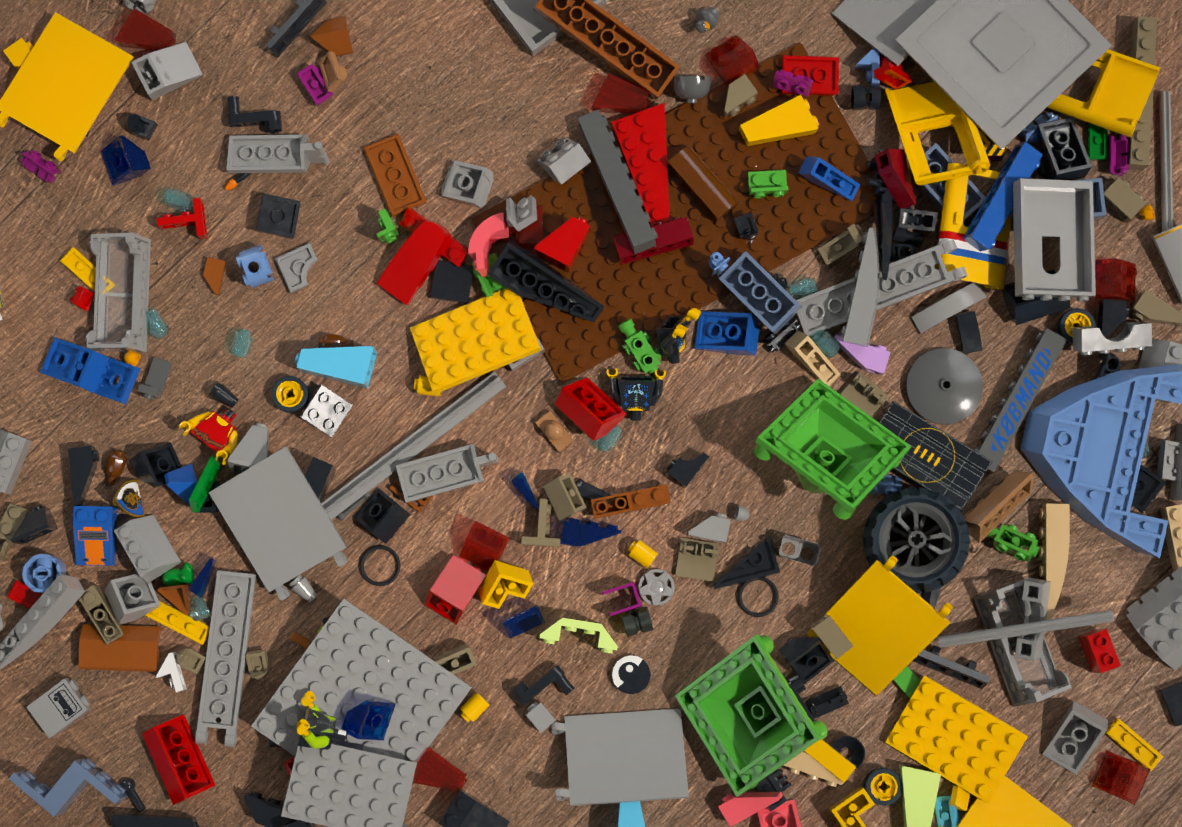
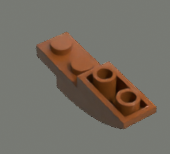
(630, 501)

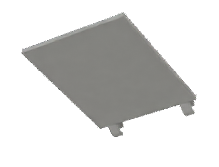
(882, 22)
(278, 520)
(624, 757)

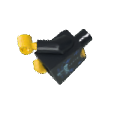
(672, 334)
(635, 392)

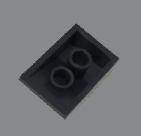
(1063, 150)
(470, 812)

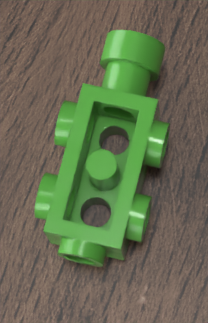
(641, 352)
(1017, 542)

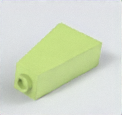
(918, 795)

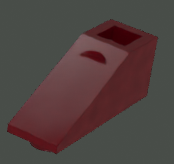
(895, 174)

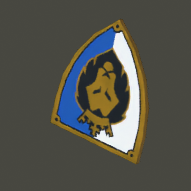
(129, 499)

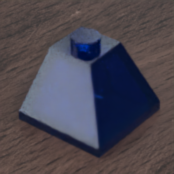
(124, 160)
(369, 720)

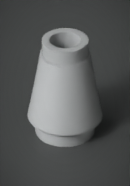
(303, 588)

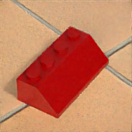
(178, 759)

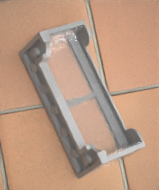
(120, 292)
(1024, 679)

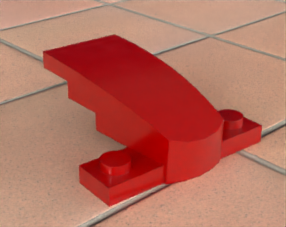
(419, 256)

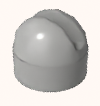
(741, 513)

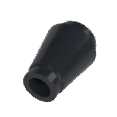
(223, 395)

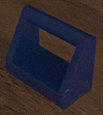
(523, 621)

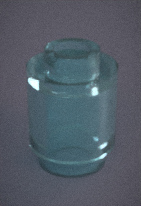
(177, 199)
(242, 343)
(826, 343)
(609, 441)

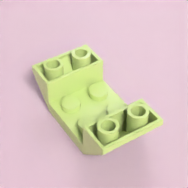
(605, 641)

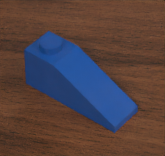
(828, 177)

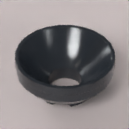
(857, 749)

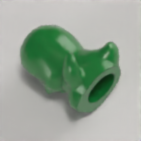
(179, 576)

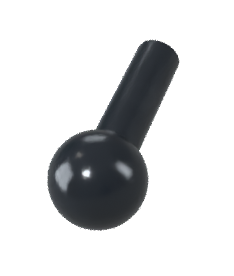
(129, 785)

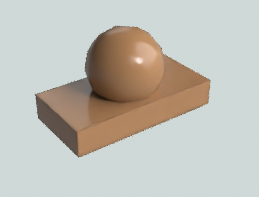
(332, 72)
(554, 431)

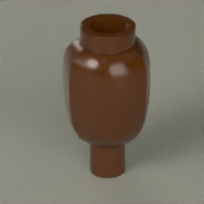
(333, 341)
(115, 465)

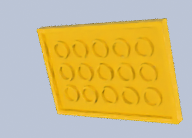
(475, 339)
(956, 739)

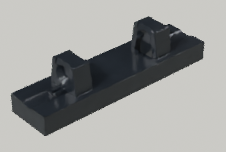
(294, 25)
(965, 674)

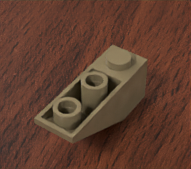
(101, 614)

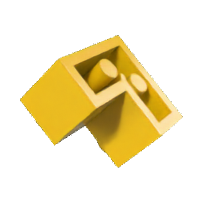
(504, 580)
(850, 807)

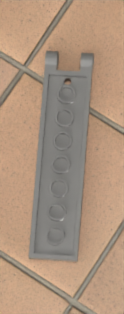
(905, 280)
(226, 655)

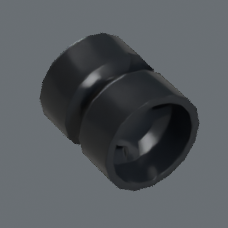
(858, 97)

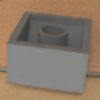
(131, 598)

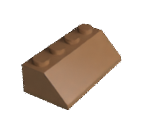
(998, 504)

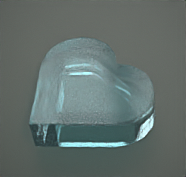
(199, 609)

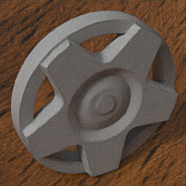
(656, 587)

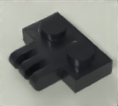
(774, 784)

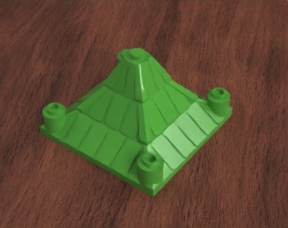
(832, 447)
(749, 715)

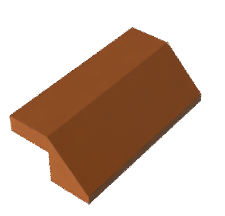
(131, 652)

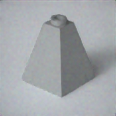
(251, 449)

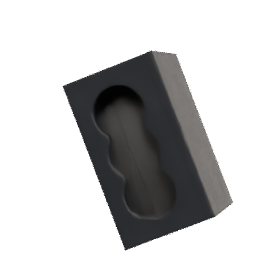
(320, 476)

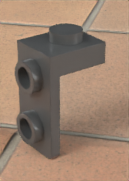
(155, 379)

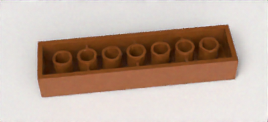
(611, 42)

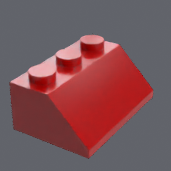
(589, 408)

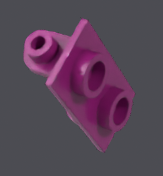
(786, 81)
(33, 160)
(1118, 163)

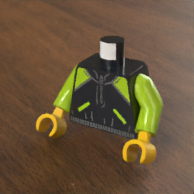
(317, 728)

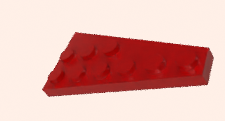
(645, 152)

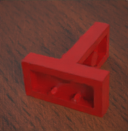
(891, 74)
(187, 219)

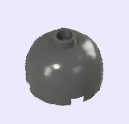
(691, 87)

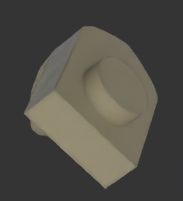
(191, 660)
(257, 663)

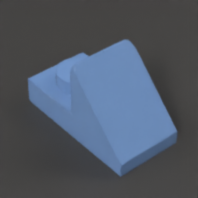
(870, 62)

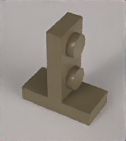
(842, 244)
(543, 529)

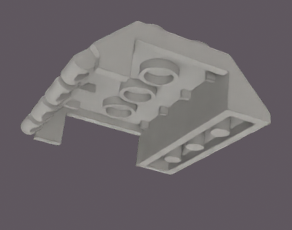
(1161, 619)

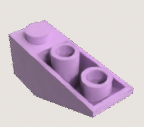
(867, 358)

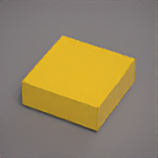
(959, 798)

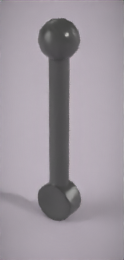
(341, 516)

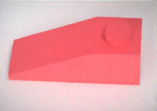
(741, 807)

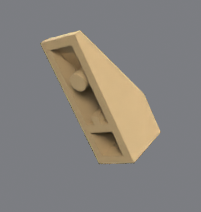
(812, 358)

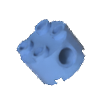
(245, 260)
(42, 571)

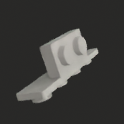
(1171, 463)

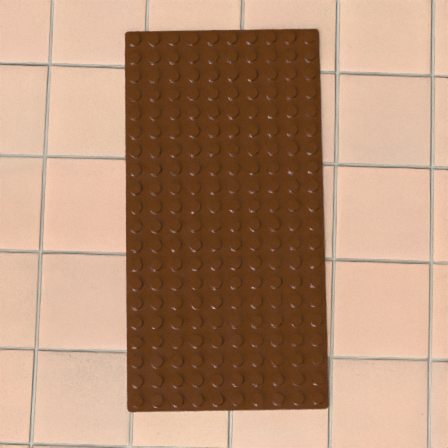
(682, 277)

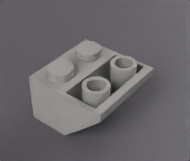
(563, 160)

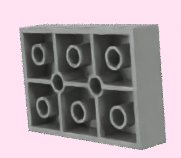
(348, 788)

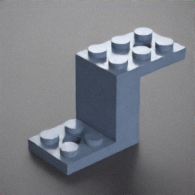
(68, 786)

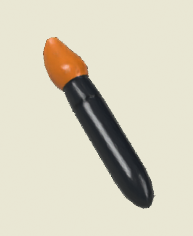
(233, 182)

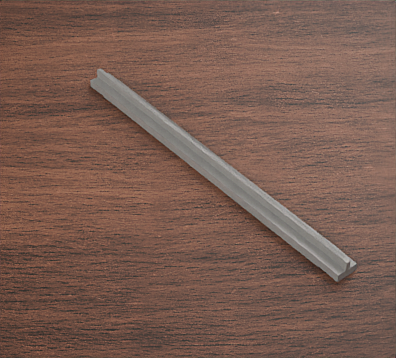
(413, 445)

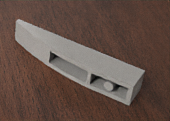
(865, 295)
(41, 617)

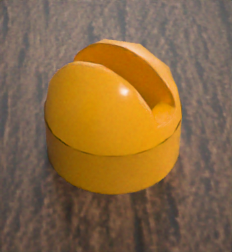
(1147, 213)
(132, 358)

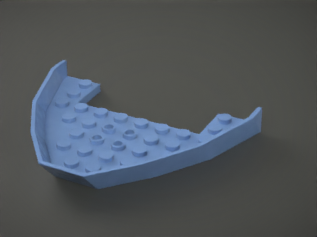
(1093, 445)

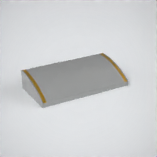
(1170, 249)

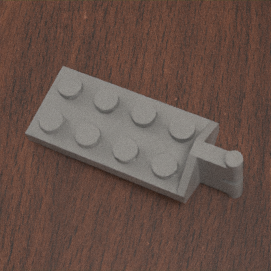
(273, 154)
(443, 472)

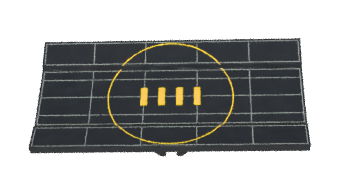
(936, 457)

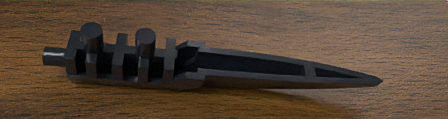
(883, 215)

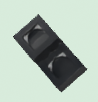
(969, 332)

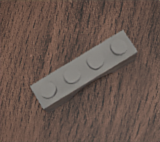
(1133, 335)
(1036, 604)

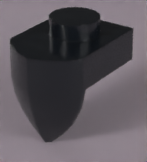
(141, 126)
(746, 226)

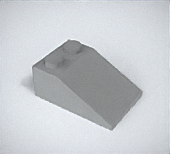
(1075, 737)

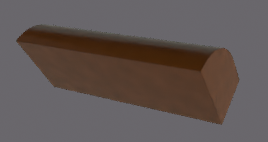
(702, 183)

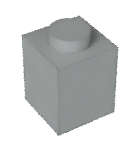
(540, 716)

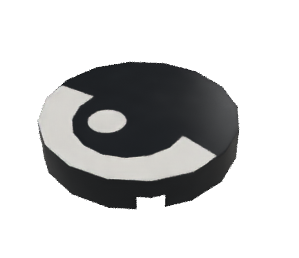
(631, 674)

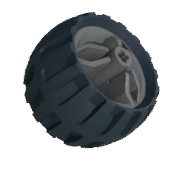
(947, 519)

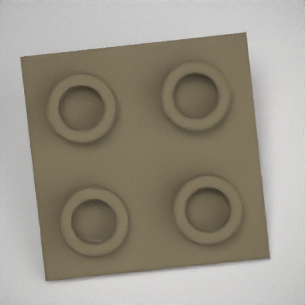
(864, 394)
(697, 559)

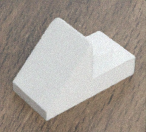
(171, 667)

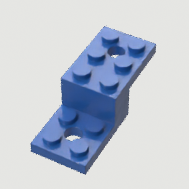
(90, 370)

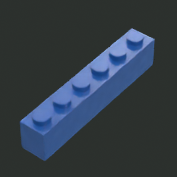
(999, 201)

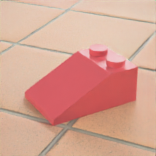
(783, 816)

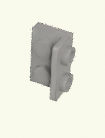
(521, 214)

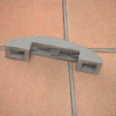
(948, 307)

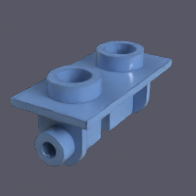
(1030, 132)
(718, 263)
(888, 485)

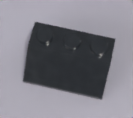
(1027, 310)

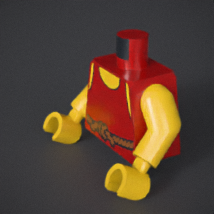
(214, 431)

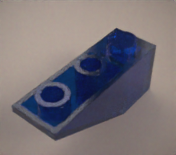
(580, 534)

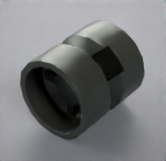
(637, 621)

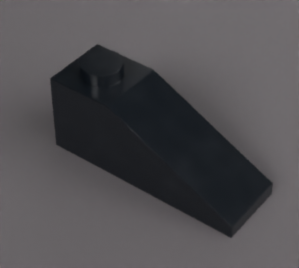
(82, 469)

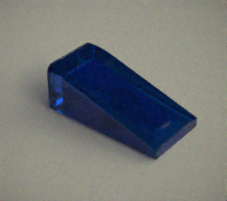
(523, 487)
(202, 581)

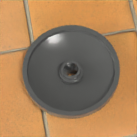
(926, 388)

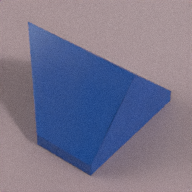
(182, 481)

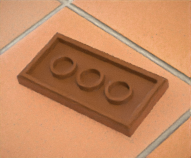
(395, 175)

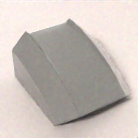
(467, 183)

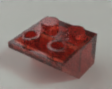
(732, 59)
(1115, 279)
(484, 546)
(1121, 777)

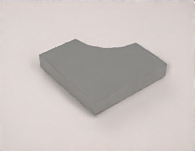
(296, 265)

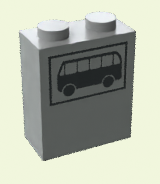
(59, 707)

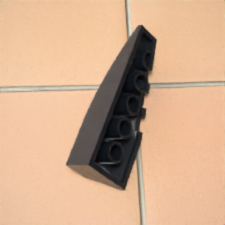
(540, 282)

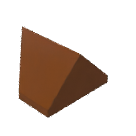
(334, 36)
(178, 596)

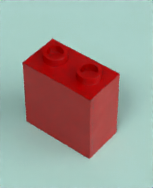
(1099, 651)

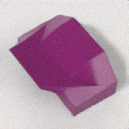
(315, 84)

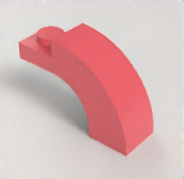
(484, 238)

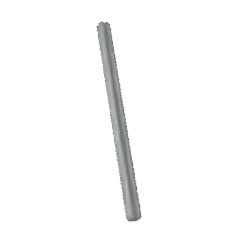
(1166, 160)
(1025, 629)

